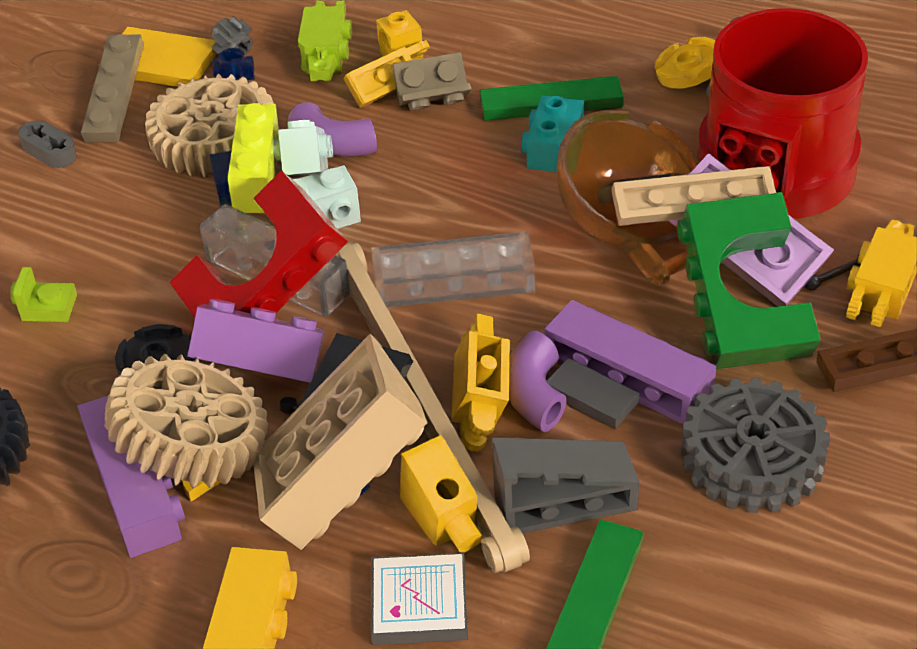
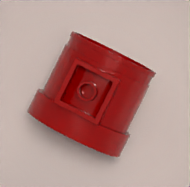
(788, 100)

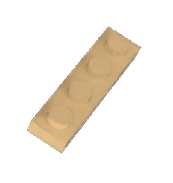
(667, 196)

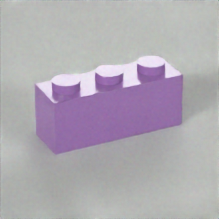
(256, 340)

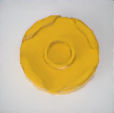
(686, 64)

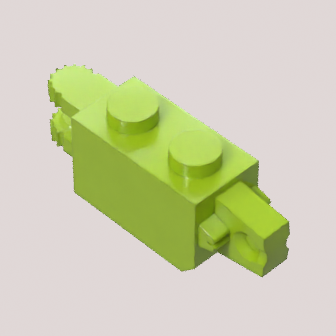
(324, 40)

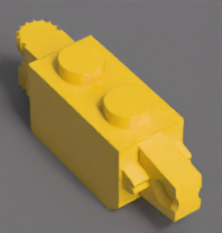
(884, 273)
(480, 382)

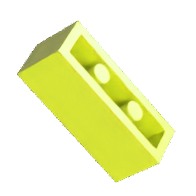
(252, 154)

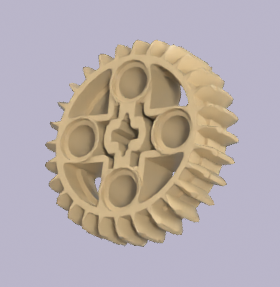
(198, 121)
(185, 420)

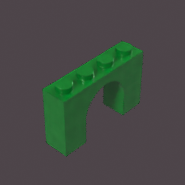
(736, 331)

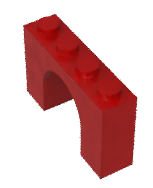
(303, 247)

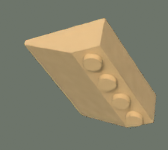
(335, 444)

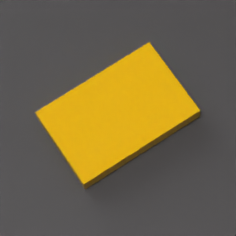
(172, 57)

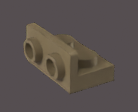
(431, 80)

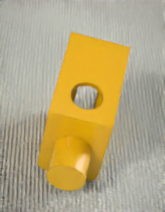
(439, 494)

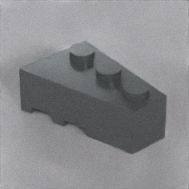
(561, 481)

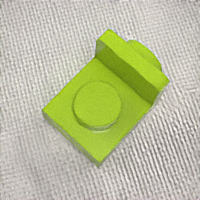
(42, 300)

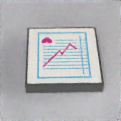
(418, 599)

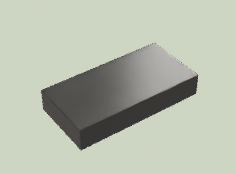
(594, 393)

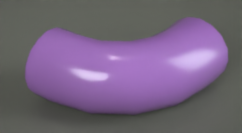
(348, 137)
(528, 388)

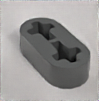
(47, 144)

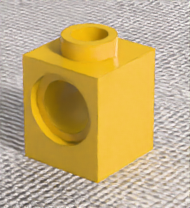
(398, 31)

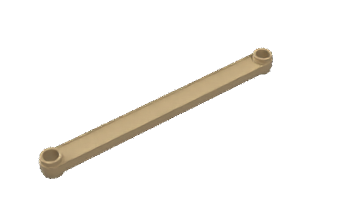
(501, 546)

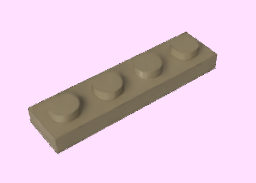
(112, 88)

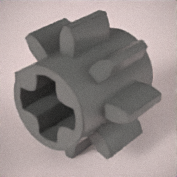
(232, 34)

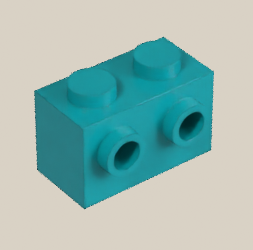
(548, 129)

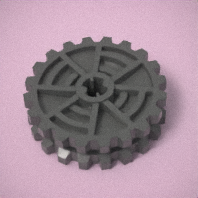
(754, 445)

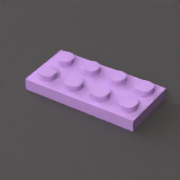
(779, 270)

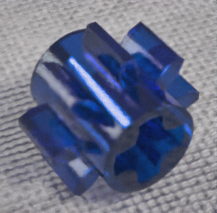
(234, 62)

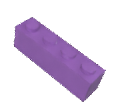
(659, 372)
(139, 501)

